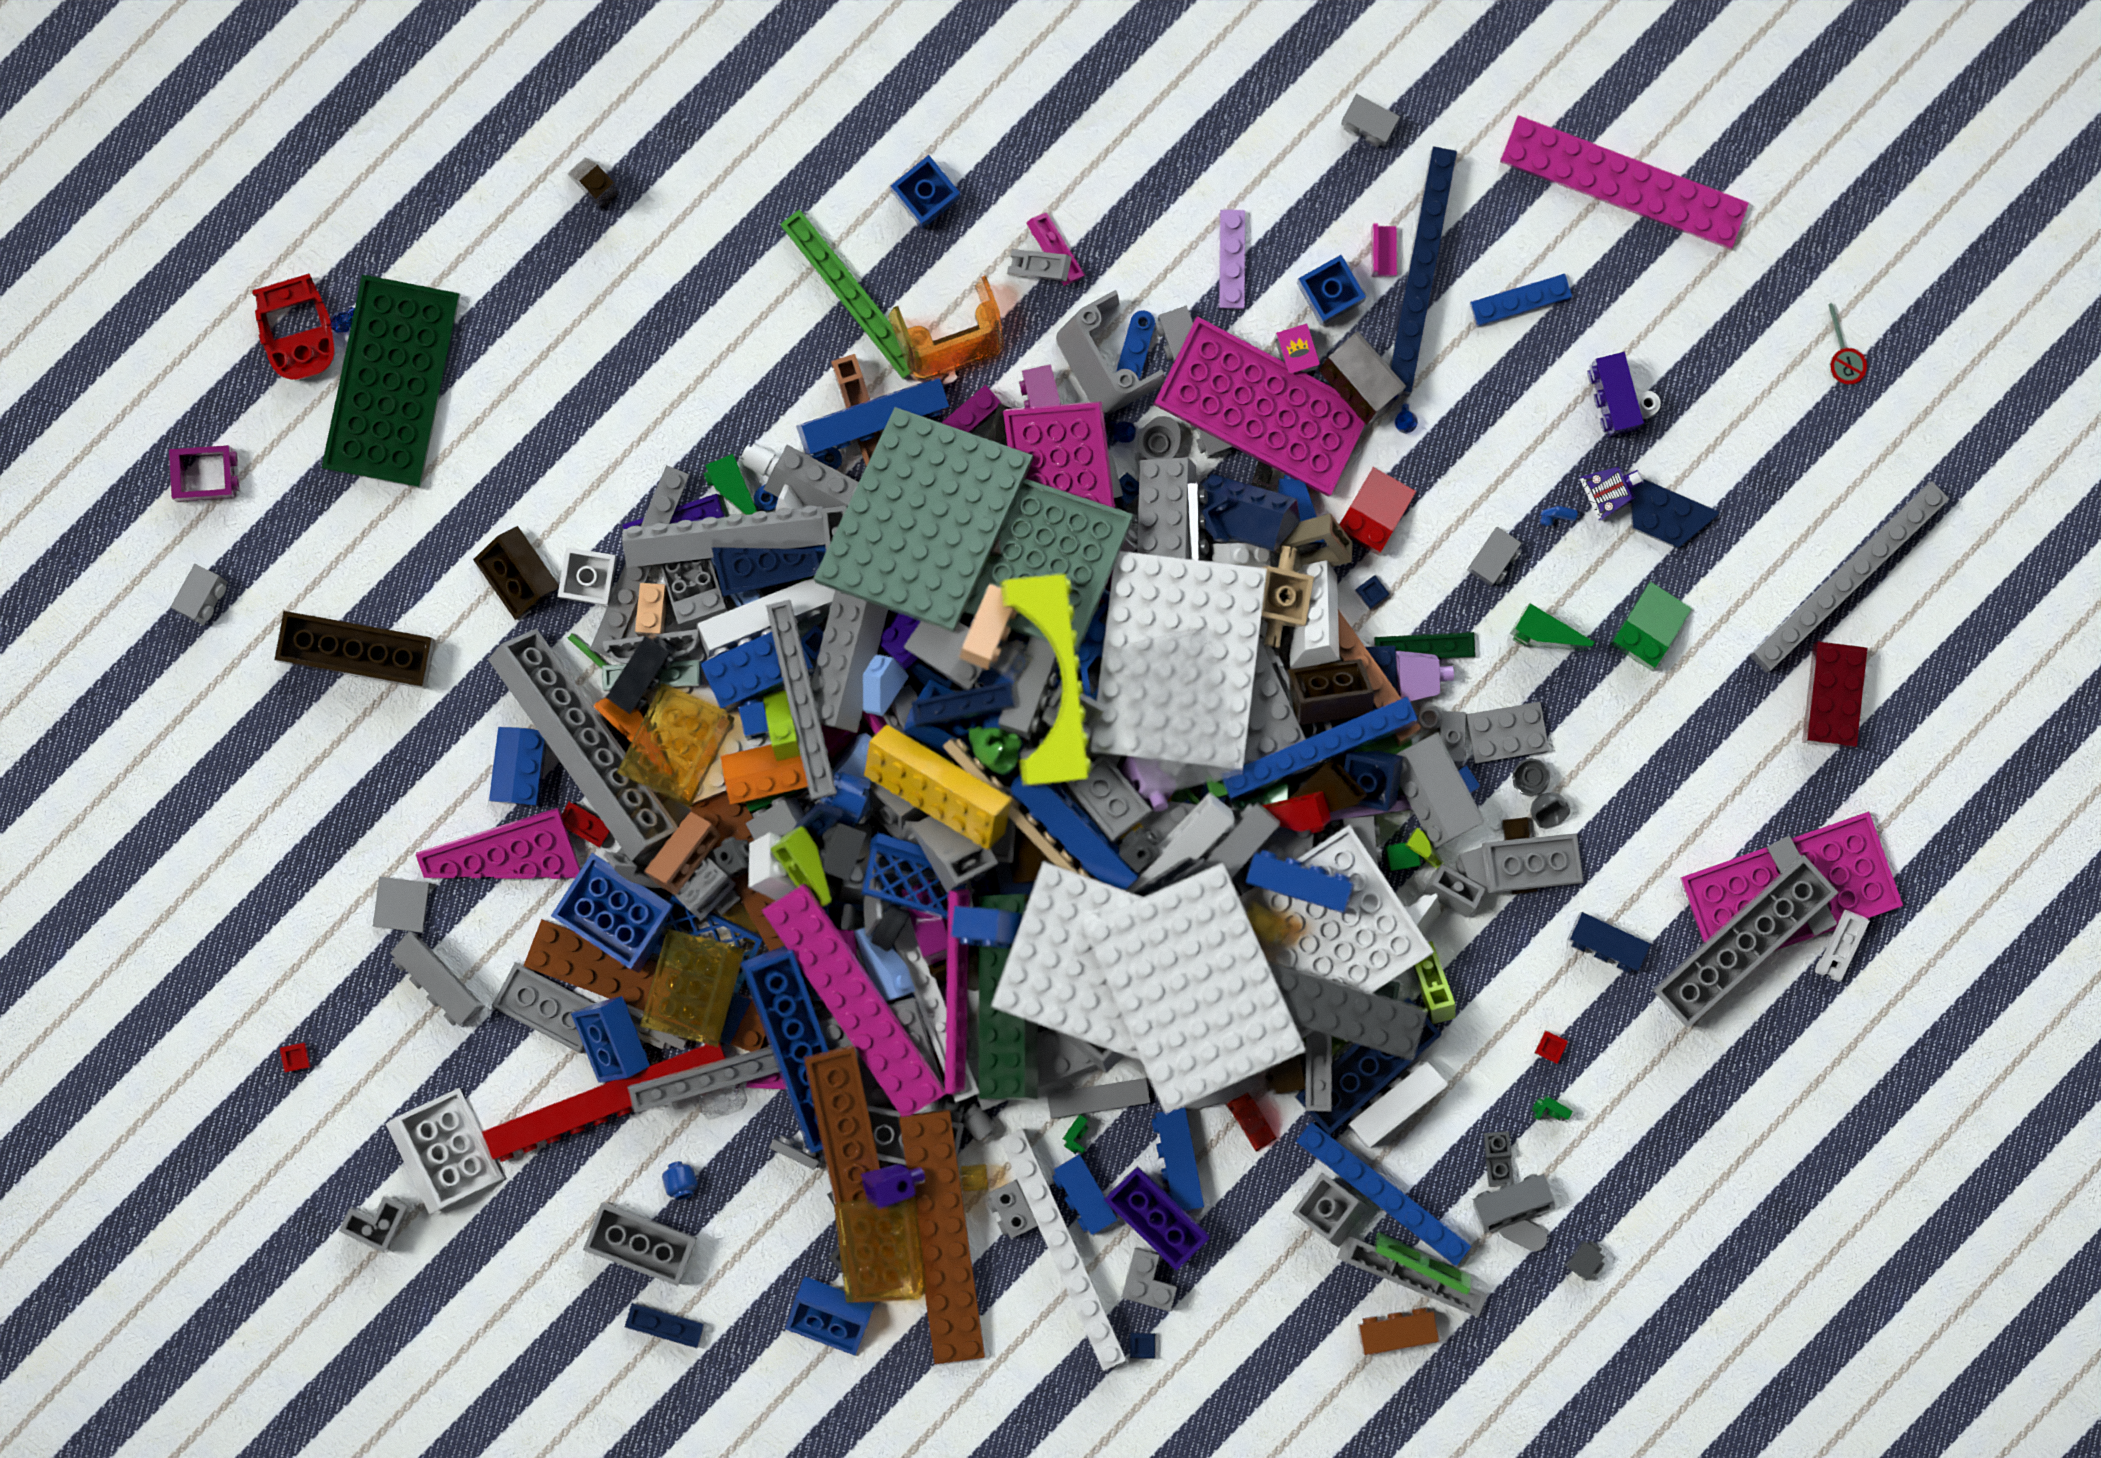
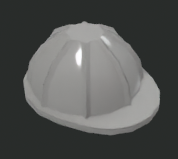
(1159, 438)

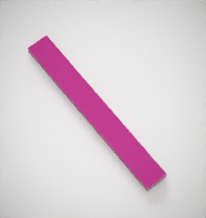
(956, 1001)

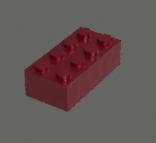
(1834, 695)

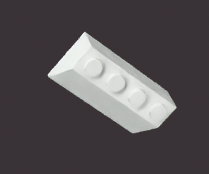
(1319, 638)
(1397, 1103)

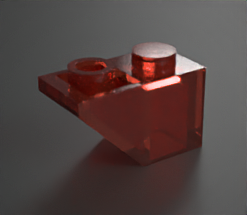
(1251, 1121)

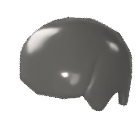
(1531, 777)
(1549, 809)

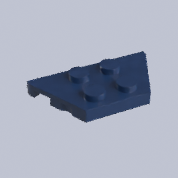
(1667, 514)

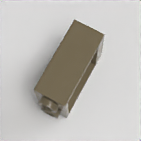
(1318, 528)

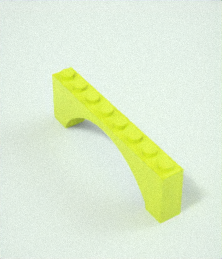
(1047, 606)

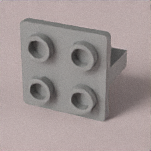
(1092, 709)
(705, 888)

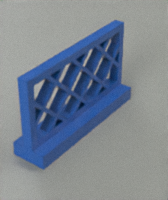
(909, 853)
(712, 917)

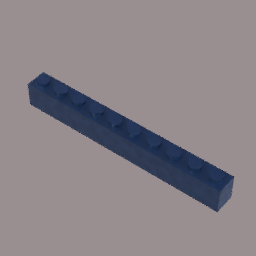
(1422, 265)

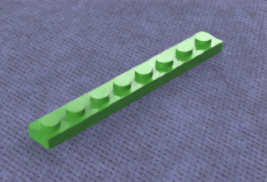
(846, 289)

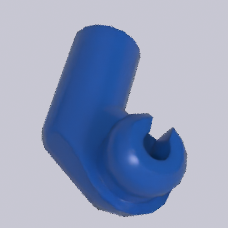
(1557, 512)

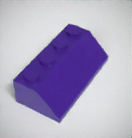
(1156, 1217)

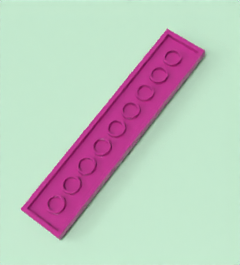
(1624, 182)
(854, 1001)

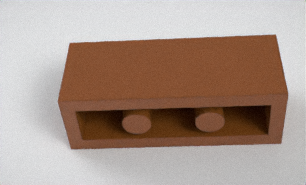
(1397, 1331)

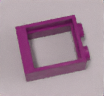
(178, 478)

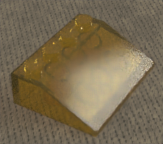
(676, 745)
(692, 987)
(880, 1251)

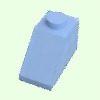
(881, 684)

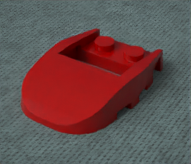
(301, 353)

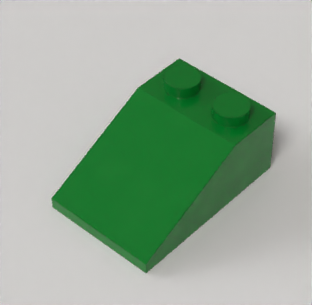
(1651, 626)
(1543, 630)

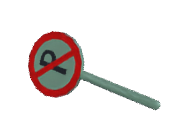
(1848, 363)

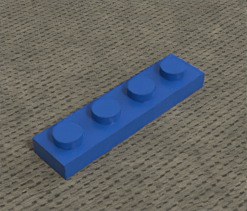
(1520, 299)

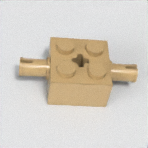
(1296, 595)

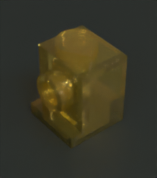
(974, 1177)

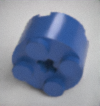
(849, 797)

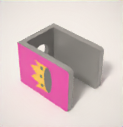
(1297, 349)

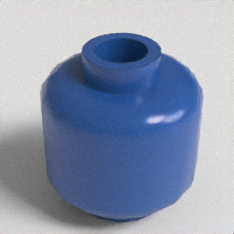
(679, 1181)

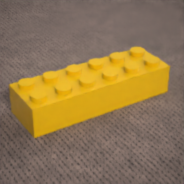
(937, 787)

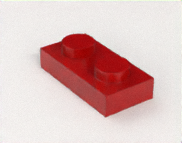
(585, 824)

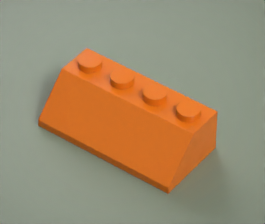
(758, 774)

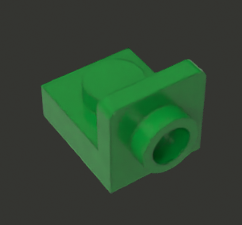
(1556, 1109)
(1077, 1129)

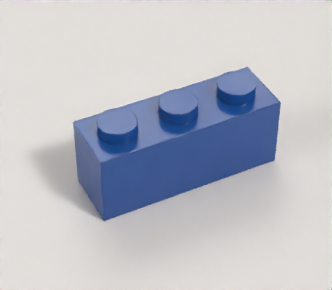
(1083, 1195)

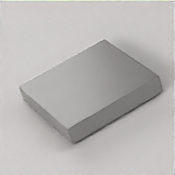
(401, 904)

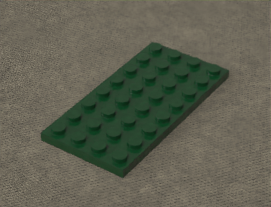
(391, 381)

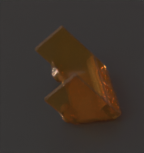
(935, 358)

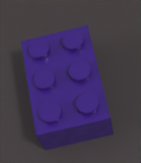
(1615, 394)

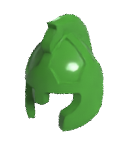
(995, 748)

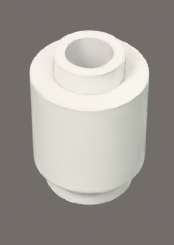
(1653, 399)
(759, 459)

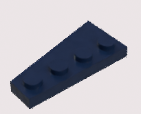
(761, 567)

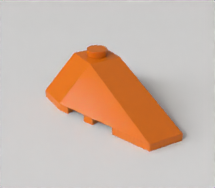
(626, 723)

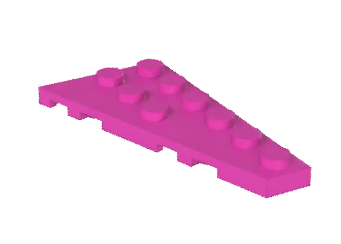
(512, 851)

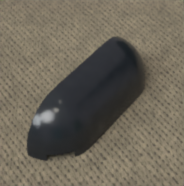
(1173, 875)

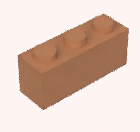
(682, 853)

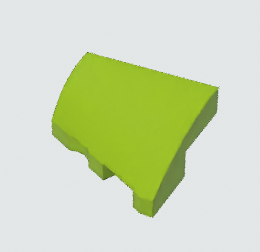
(1421, 845)

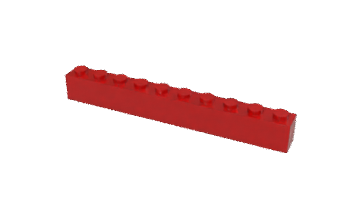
(585, 1107)

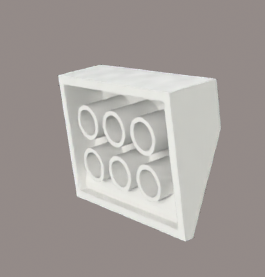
(444, 1150)

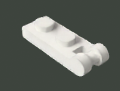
(1842, 945)

